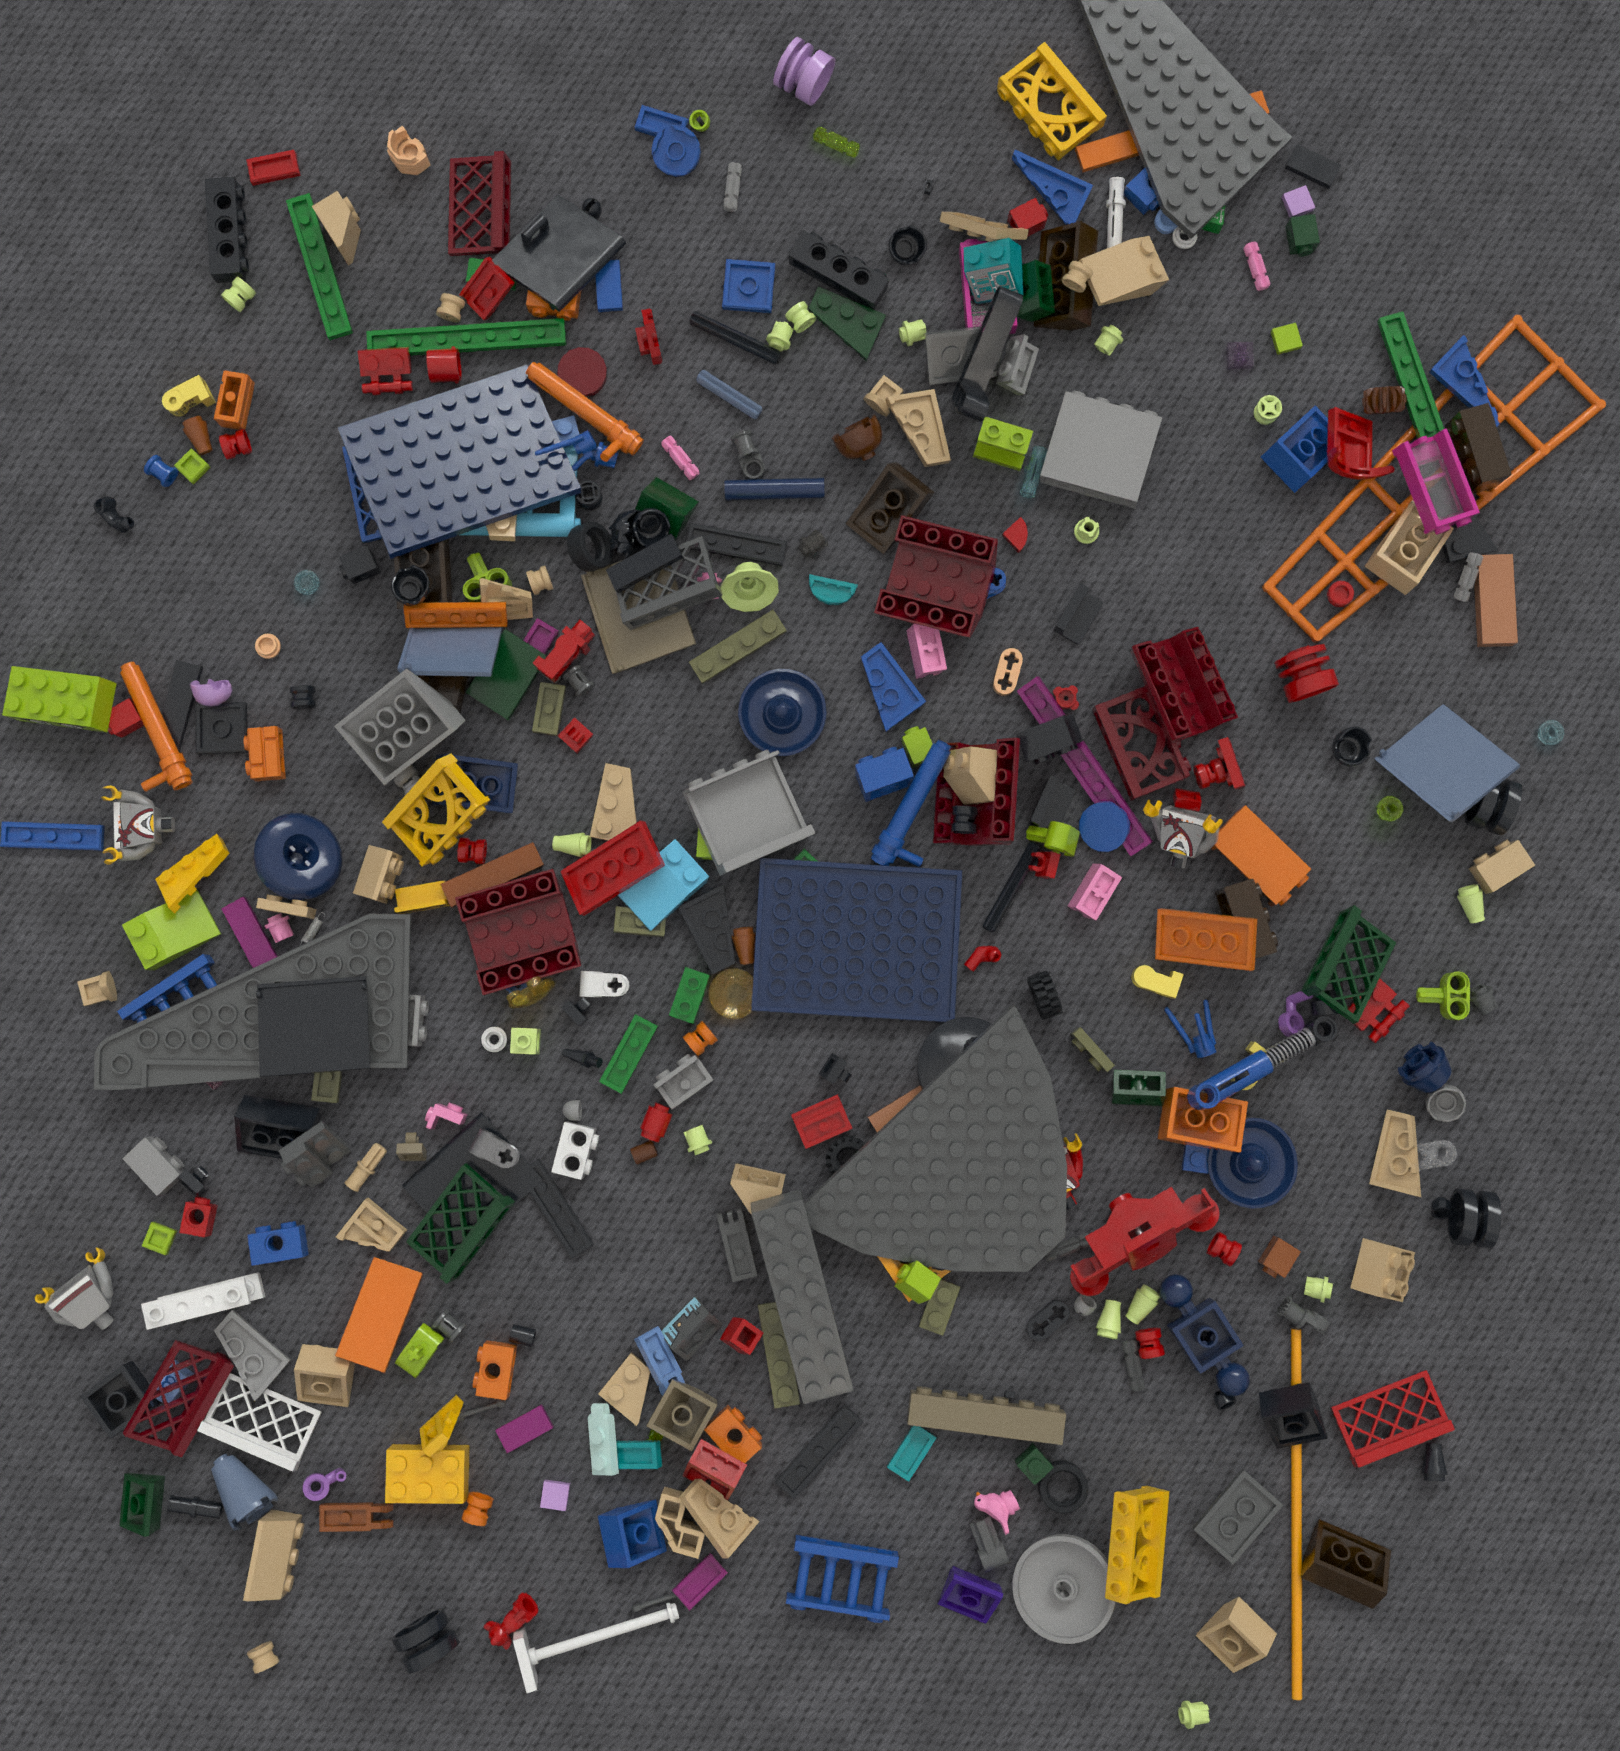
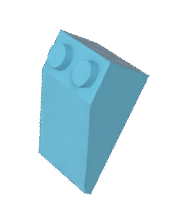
(666, 888)

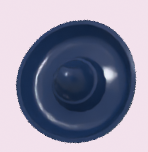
(782, 711)
(297, 856)
(1261, 1171)

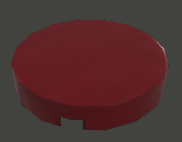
(583, 370)

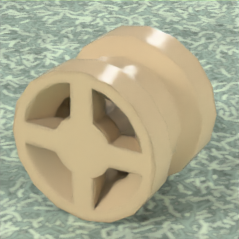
(1077, 276)
(450, 307)
(539, 580)
(263, 1657)

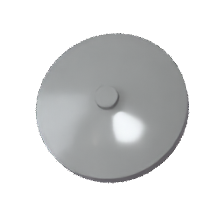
(1063, 1589)

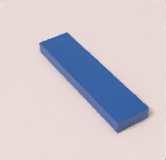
(52, 836)

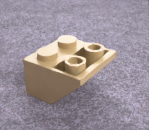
(378, 874)
(1383, 1270)

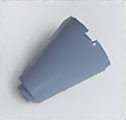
(241, 1491)

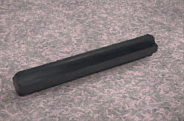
(735, 337)
(1011, 888)

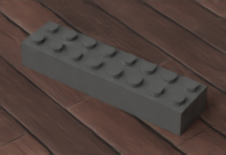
(801, 1296)

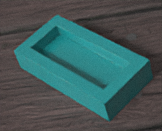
(911, 1452)
(639, 1454)

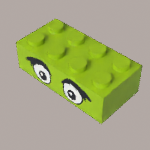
(59, 699)

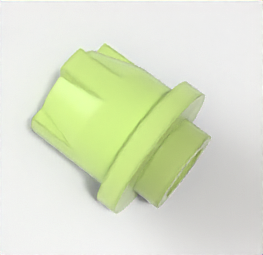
(912, 332)
(780, 336)
(1108, 339)
(1084, 536)
(697, 1140)
(1318, 1288)
(1193, 1714)

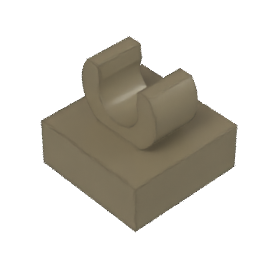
(412, 1149)

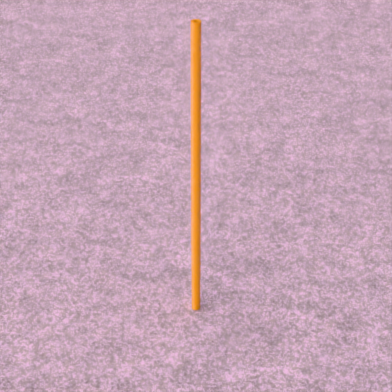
(1296, 1534)

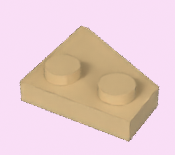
(372, 1227)

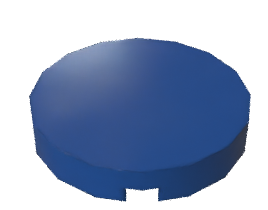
(676, 151)
(1104, 826)

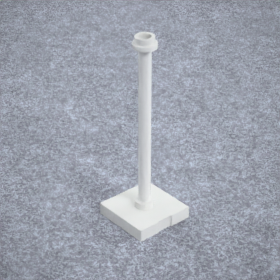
(529, 1657)

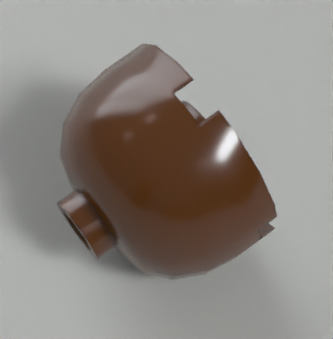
(859, 439)

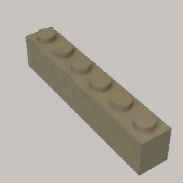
(985, 1416)

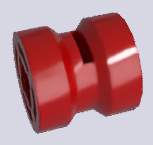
(235, 444)
(1209, 773)
(472, 850)
(1224, 1249)
(1150, 1343)

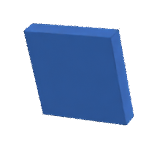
(748, 286)

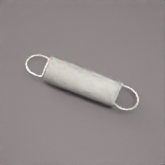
(312, 930)

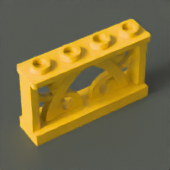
(1064, 81)
(405, 814)
(1145, 1513)

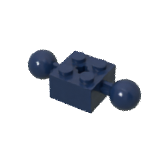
(1221, 1341)

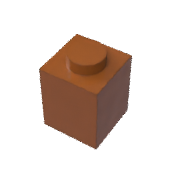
(1278, 1257)

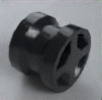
(303, 697)

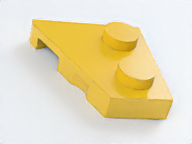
(439, 1428)

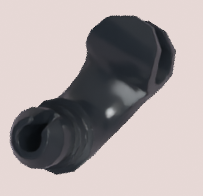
(106, 509)

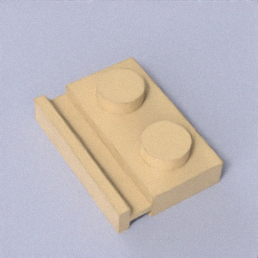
(296, 908)

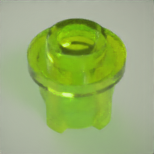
(1395, 806)

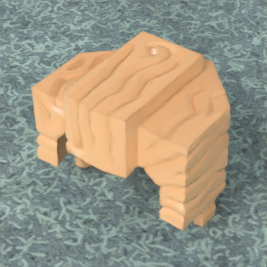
(405, 153)

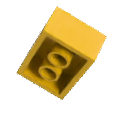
(421, 1479)

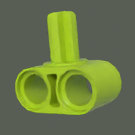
(480, 571)
(1057, 838)
(1447, 995)
(419, 1350)

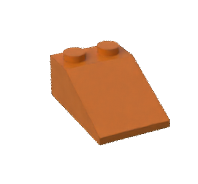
(1208, 1128)

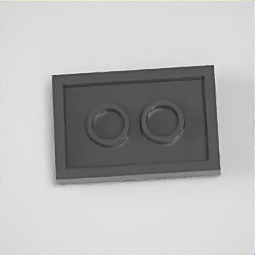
(948, 353)
(1237, 1516)

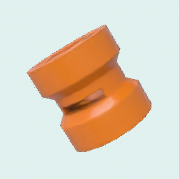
(695, 1041)
(477, 1509)

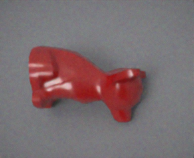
(522, 1612)

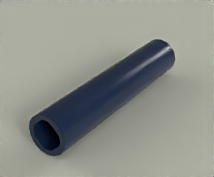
(774, 489)

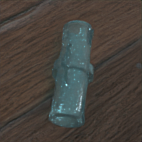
(1029, 486)

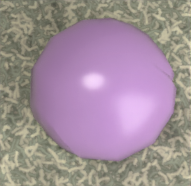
(211, 693)

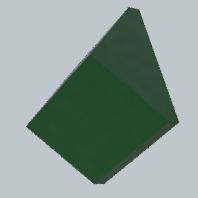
(669, 500)
(142, 1503)

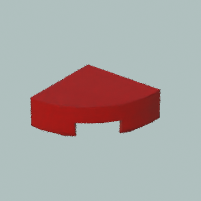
(1017, 535)

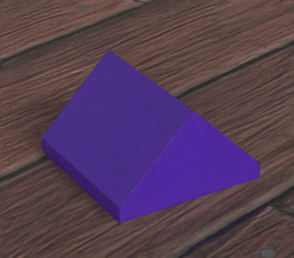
(970, 1595)

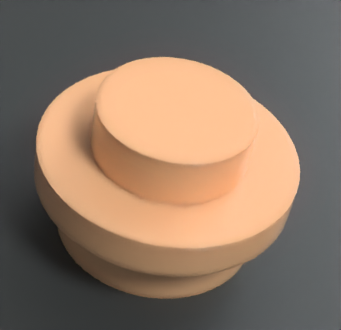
(268, 646)

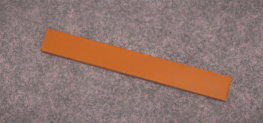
(1122, 146)

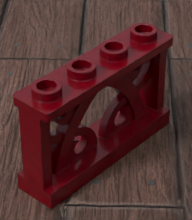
(1131, 775)

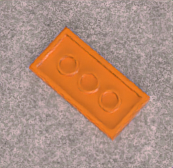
(1206, 939)
(379, 1315)

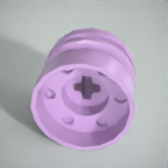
(803, 70)

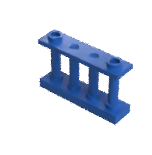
(176, 982)
(858, 1556)

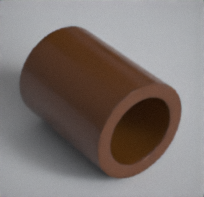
(644, 1152)

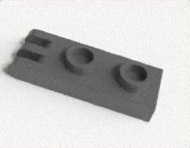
(737, 1246)

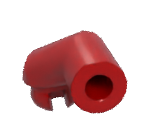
(983, 954)

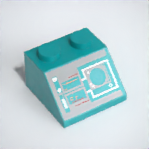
(993, 266)

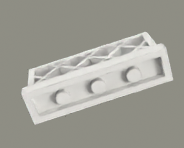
(257, 1445)

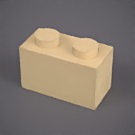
(1501, 866)

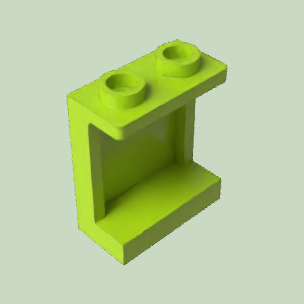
(1002, 443)

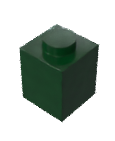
(1302, 235)
(1033, 1463)

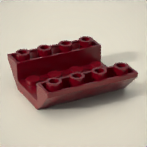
(939, 577)
(1184, 684)
(995, 818)
(519, 931)

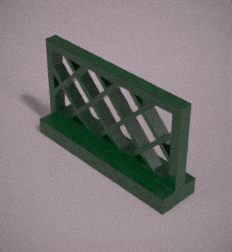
(1330, 955)
(471, 1241)

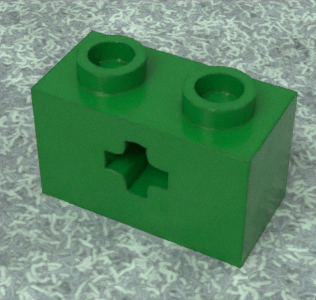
(689, 995)

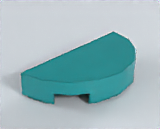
(831, 590)

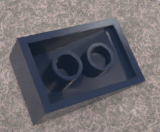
(491, 777)

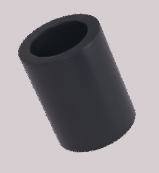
(522, 1335)

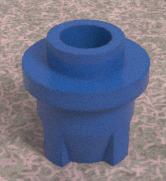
(598, 461)

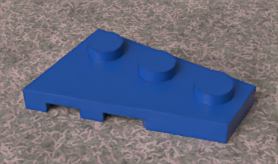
(890, 686)

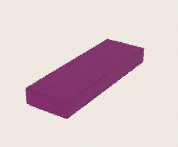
(249, 932)

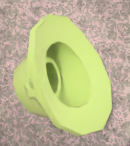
(749, 588)

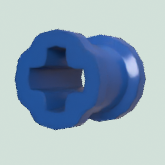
(161, 471)

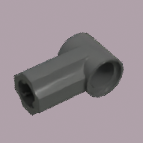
(990, 1548)

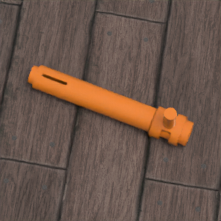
(616, 431)
(171, 760)

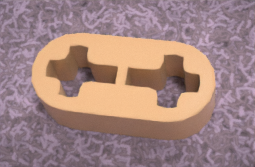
(1013, 673)

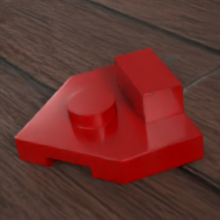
(648, 338)

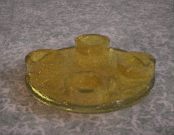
(533, 993)
(732, 993)

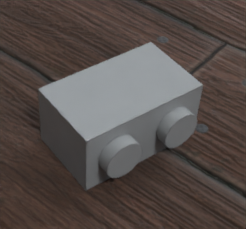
(155, 1165)

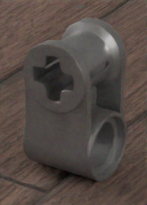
(489, 1148)

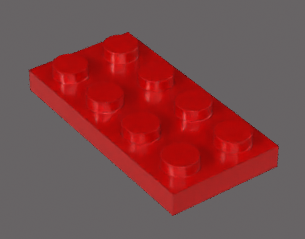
(612, 868)

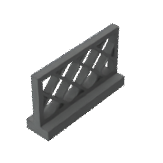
(677, 600)

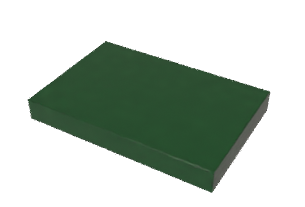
(510, 676)

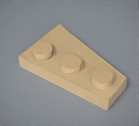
(978, 226)
(922, 424)
(1397, 1155)
(718, 1518)

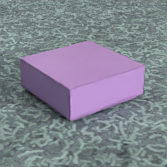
(1298, 202)
(555, 1495)

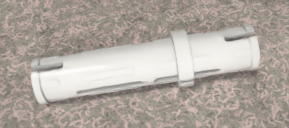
(1115, 211)

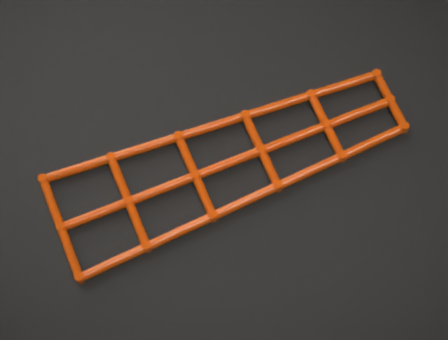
(1345, 561)

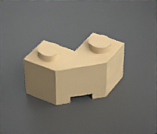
(681, 1534)

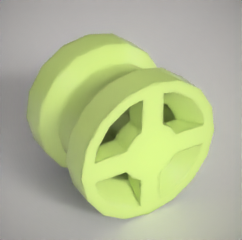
(800, 317)
(1271, 405)

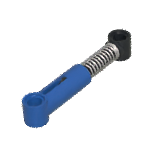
(1260, 1064)

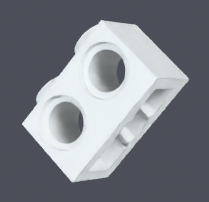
(568, 1148)

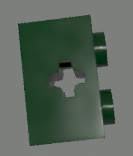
(1037, 291)
(1138, 1087)

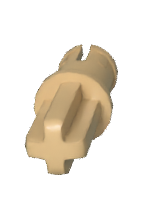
(365, 1167)

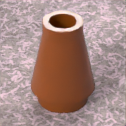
(198, 434)
(744, 944)

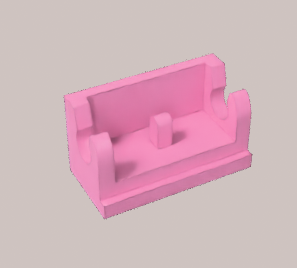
(926, 650)
(1094, 891)

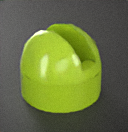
(695, 124)

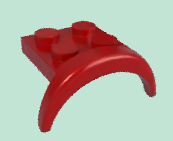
(1351, 446)

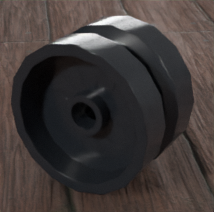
(1496, 808)
(1474, 1218)
(425, 1640)

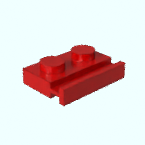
(487, 288)
(1226, 753)
(821, 1121)

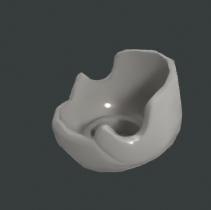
(1446, 1103)

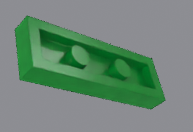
(628, 1054)

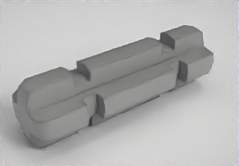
(732, 187)
(1468, 576)

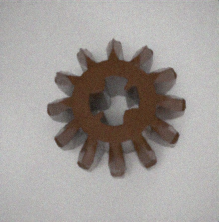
(1384, 400)

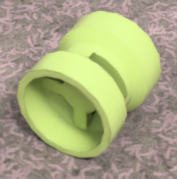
(238, 294)

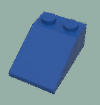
(1300, 450)

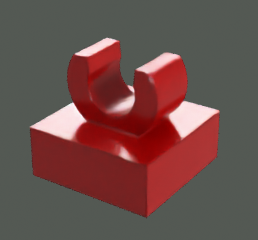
(575, 735)
(1187, 799)
(1046, 865)

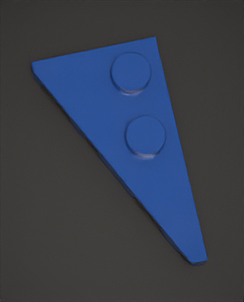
(1059, 189)
(1460, 376)

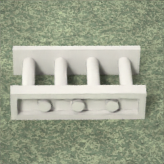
(203, 1300)

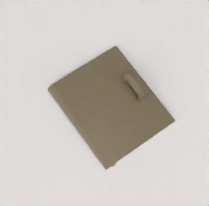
(643, 644)

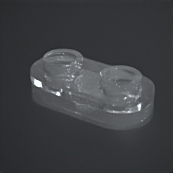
(1429, 1156)

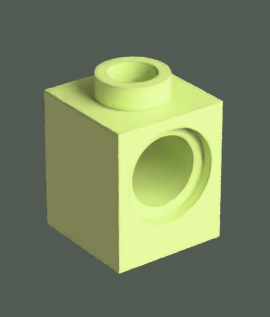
(525, 1041)

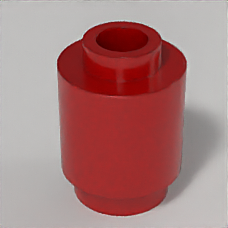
(655, 1122)

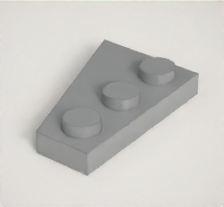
(251, 1352)

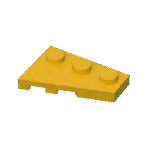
(186, 873)

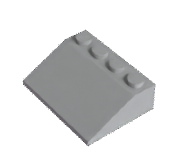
(399, 725)

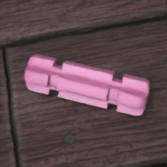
(1257, 266)
(680, 457)

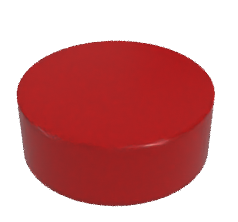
(1340, 593)

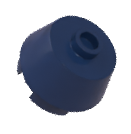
(1425, 1068)

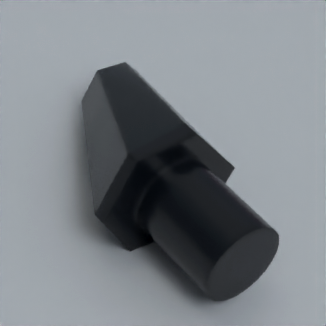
(584, 1058)

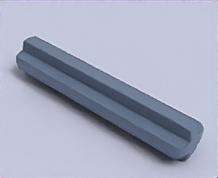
(729, 394)

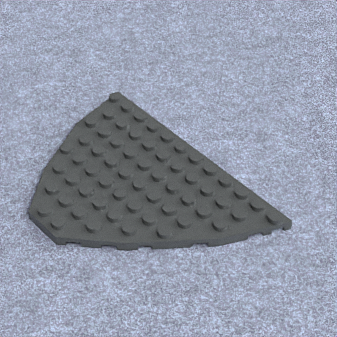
(962, 1171)

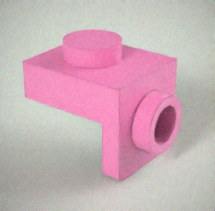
(451, 1112)

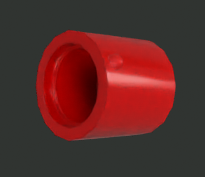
(444, 365)

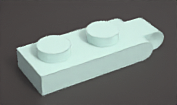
(602, 1440)

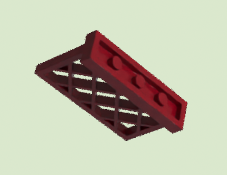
(499, 199)
(199, 1400)

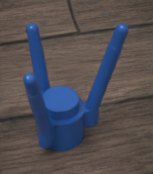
(582, 443)
(1203, 1043)

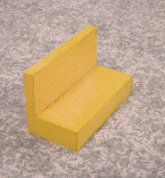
(420, 898)

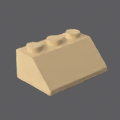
(273, 1556)

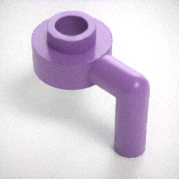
(1291, 1020)
(338, 1474)

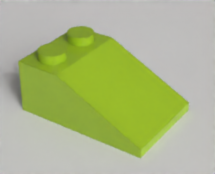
(165, 936)

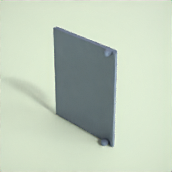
(451, 651)
(1447, 763)

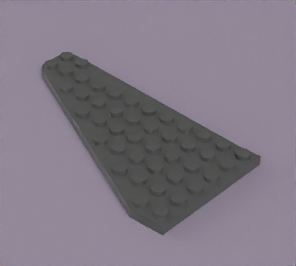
(1183, 108)
(218, 1030)

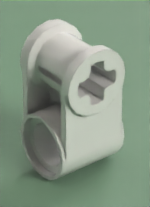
(599, 984)

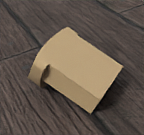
(879, 393)
(98, 989)

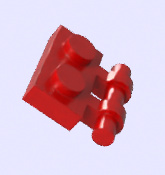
(385, 362)
(1378, 1001)

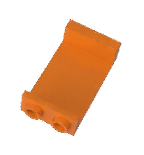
(1261, 856)

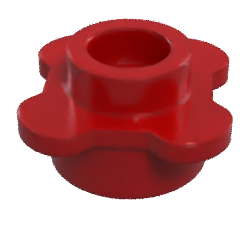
(1071, 692)

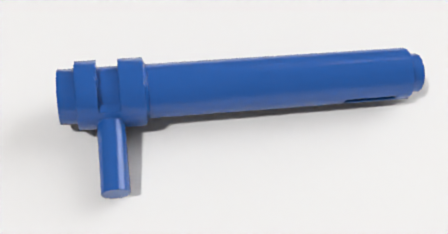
(893, 837)

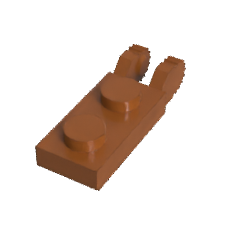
(352, 1516)

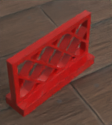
(1394, 1442)

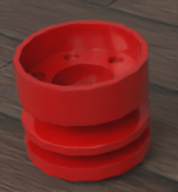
(1306, 673)

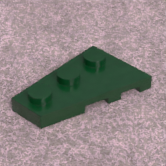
(851, 321)

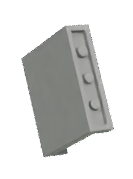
(1100, 449)
(746, 812)

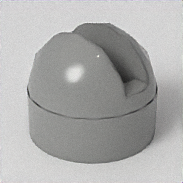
(573, 1110)
(1085, 1305)

